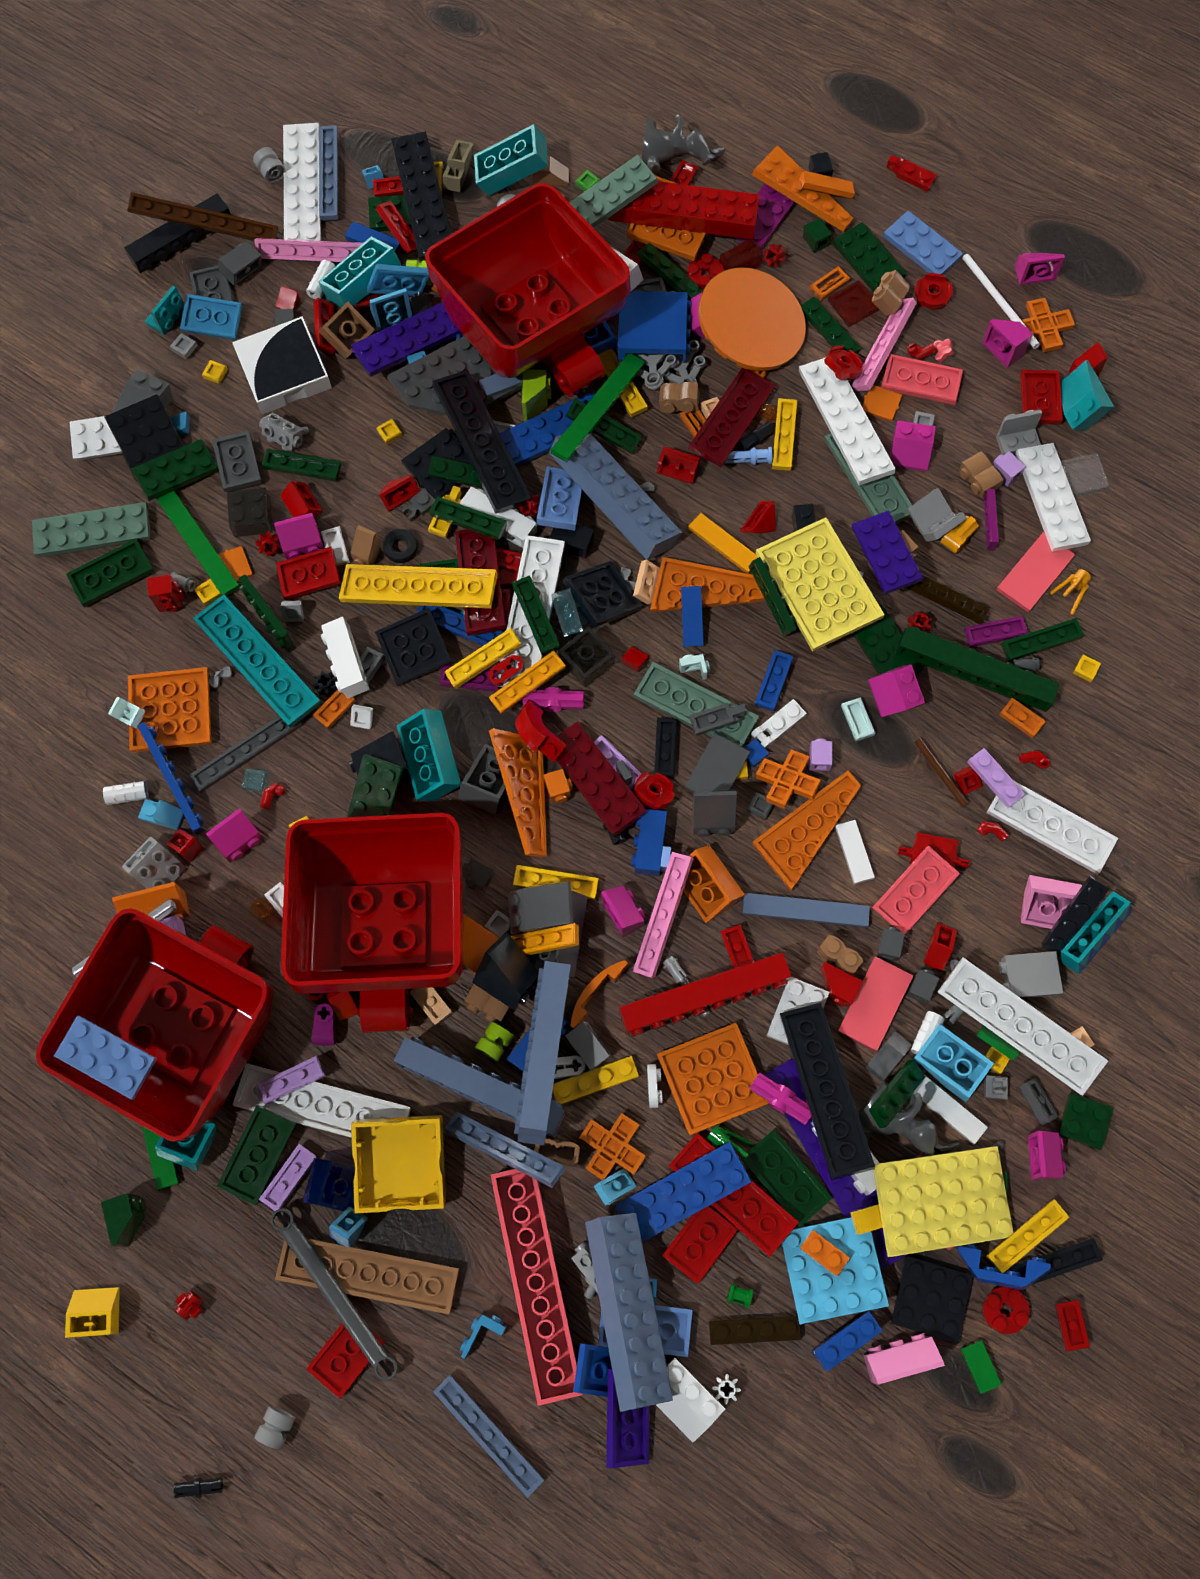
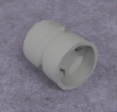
(269, 165)
(276, 1424)

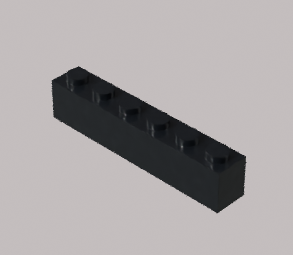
(170, 238)

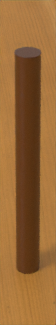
(941, 772)

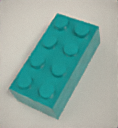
(511, 160)
(351, 276)
(428, 755)

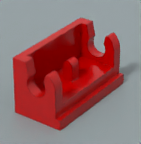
(678, 465)
(300, 500)

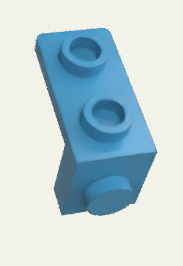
(493, 1323)

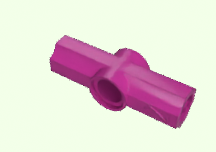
(555, 699)
(781, 1098)

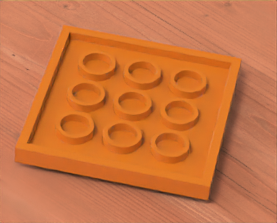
(678, 242)
(174, 705)
(711, 1078)

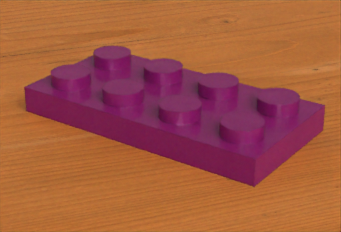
(771, 212)

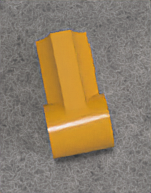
(957, 537)

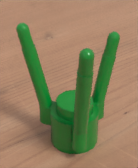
(720, 1136)

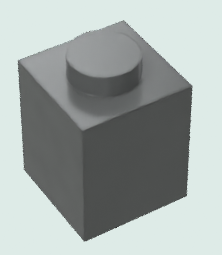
(890, 944)
(923, 986)

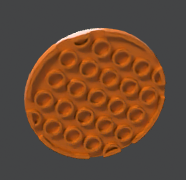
(751, 319)

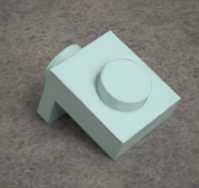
(693, 663)
(126, 712)

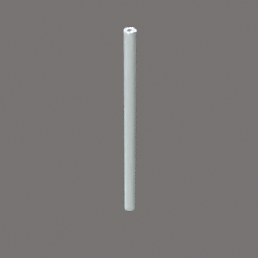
(996, 295)

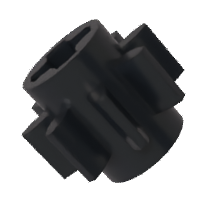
(323, 678)

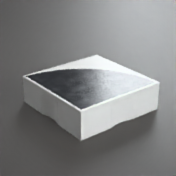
(282, 365)

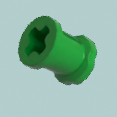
(739, 1296)

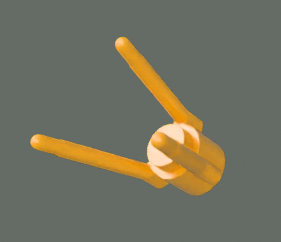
(1077, 581)

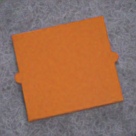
(881, 403)
(236, 562)

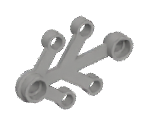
(652, 361)
(681, 367)

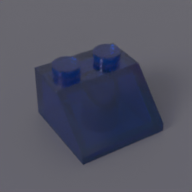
(330, 1185)

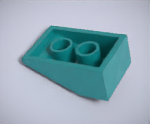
(1084, 398)

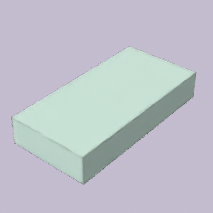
(858, 719)

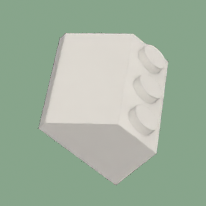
(692, 1405)

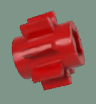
(769, 255)
(531, 507)
(268, 549)
(918, 620)
(188, 1305)

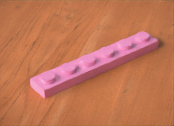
(304, 249)
(883, 346)
(663, 915)

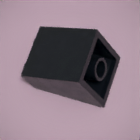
(384, 748)
(507, 973)

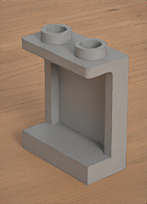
(1032, 974)

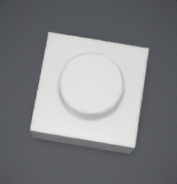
(361, 716)

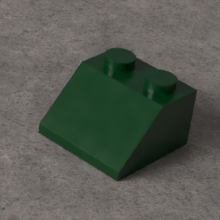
(123, 1218)

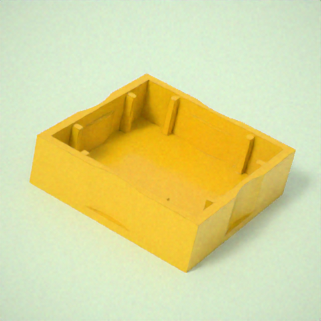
(398, 1163)

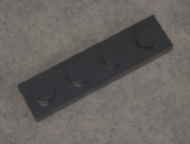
(1075, 915)
(1066, 1259)

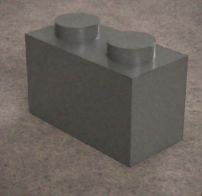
(239, 263)

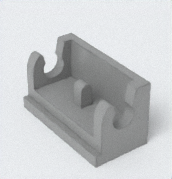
(589, 1045)

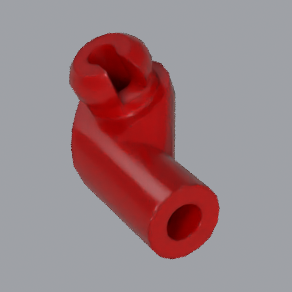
(919, 352)
(1036, 758)
(269, 793)
(994, 828)

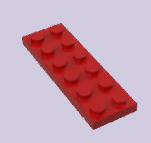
(747, 1208)

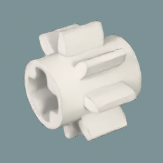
(730, 1393)

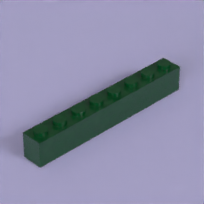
(977, 668)

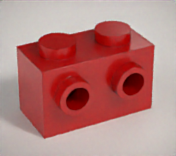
(165, 593)

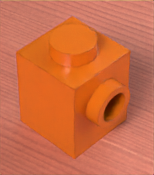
(558, 786)

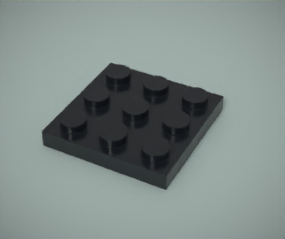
(143, 431)
(418, 462)
(602, 593)
(413, 646)
(931, 1299)

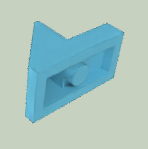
(161, 814)
(614, 1186)

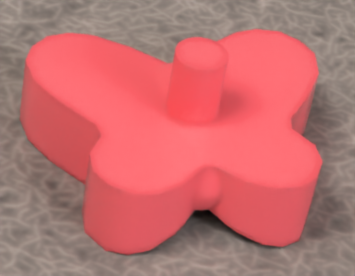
(944, 349)

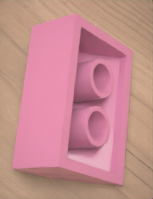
(1046, 900)
(902, 1359)

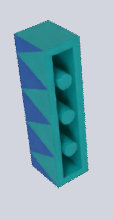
(1095, 932)

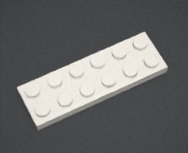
(1053, 497)
(1056, 829)

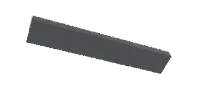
(241, 753)

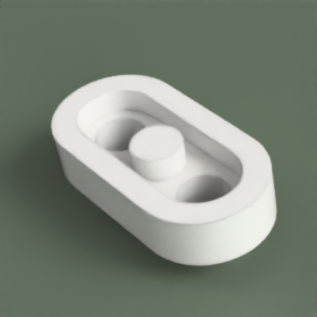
(654, 1076)

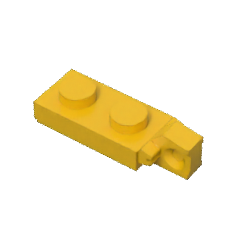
(440, 527)

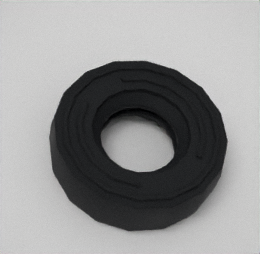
(400, 557)

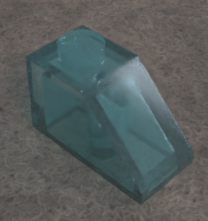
(567, 612)

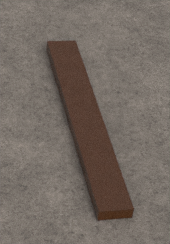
(200, 218)

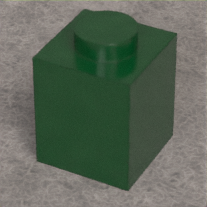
(816, 235)

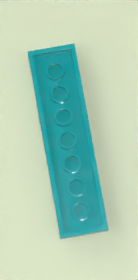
(257, 661)

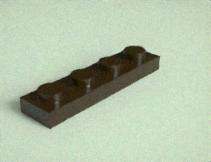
(951, 599)
(754, 1330)

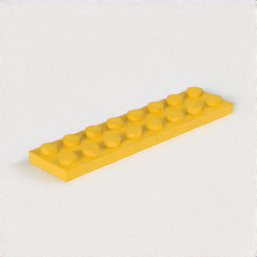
(418, 586)

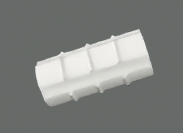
(314, 289)
(125, 793)
(928, 1026)

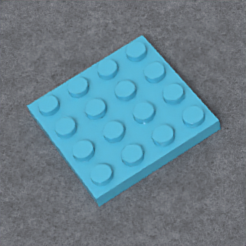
(821, 1293)

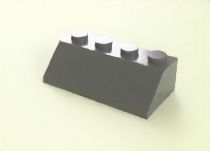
(570, 954)

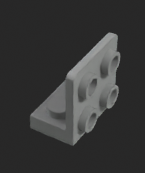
(1018, 431)
(934, 516)
(153, 865)

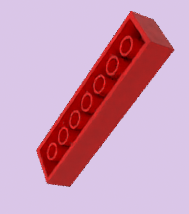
(693, 210)
(705, 993)

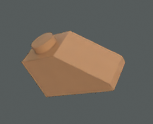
(554, 174)
(365, 547)

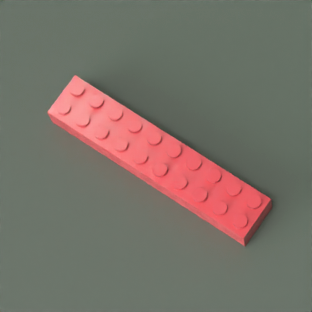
(536, 1286)

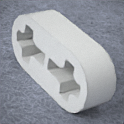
(569, 1072)

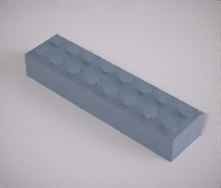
(620, 498)
(542, 1053)
(468, 1080)
(628, 1312)

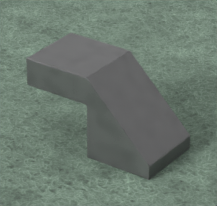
(888, 1056)

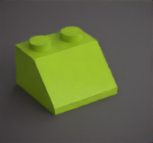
(535, 392)

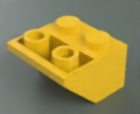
(93, 1313)

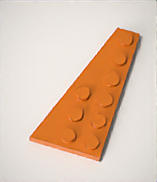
(784, 176)
(717, 585)
(524, 783)
(798, 837)

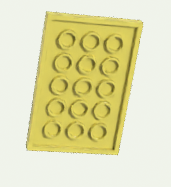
(820, 584)
(942, 1201)

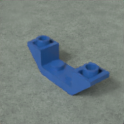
(1035, 1270)

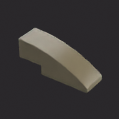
(457, 165)

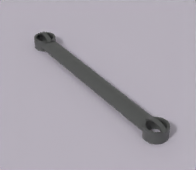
(334, 1294)

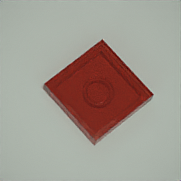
(853, 303)

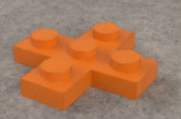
(1047, 324)
(788, 779)
(612, 1147)

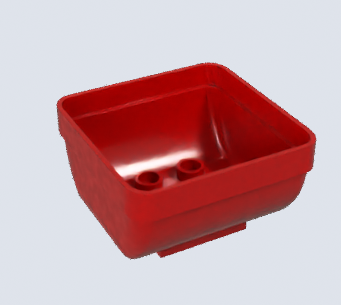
(531, 286)
(373, 910)
(175, 1001)

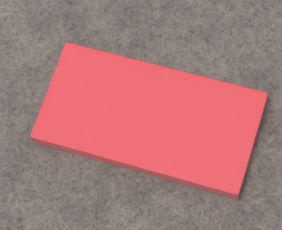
(922, 379)
(1034, 573)
(915, 890)
(875, 1004)

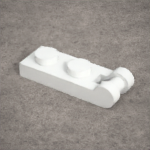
(779, 723)

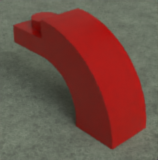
(535, 734)

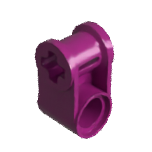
(324, 1029)

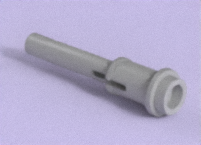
(678, 974)

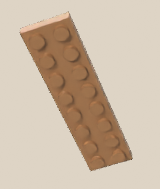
(377, 1276)

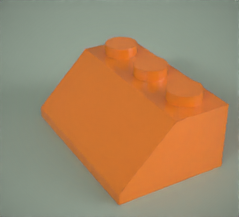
(710, 885)
(151, 898)

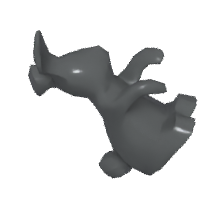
(663, 146)
(919, 1132)

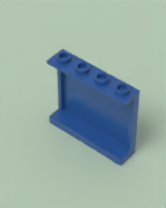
(654, 324)

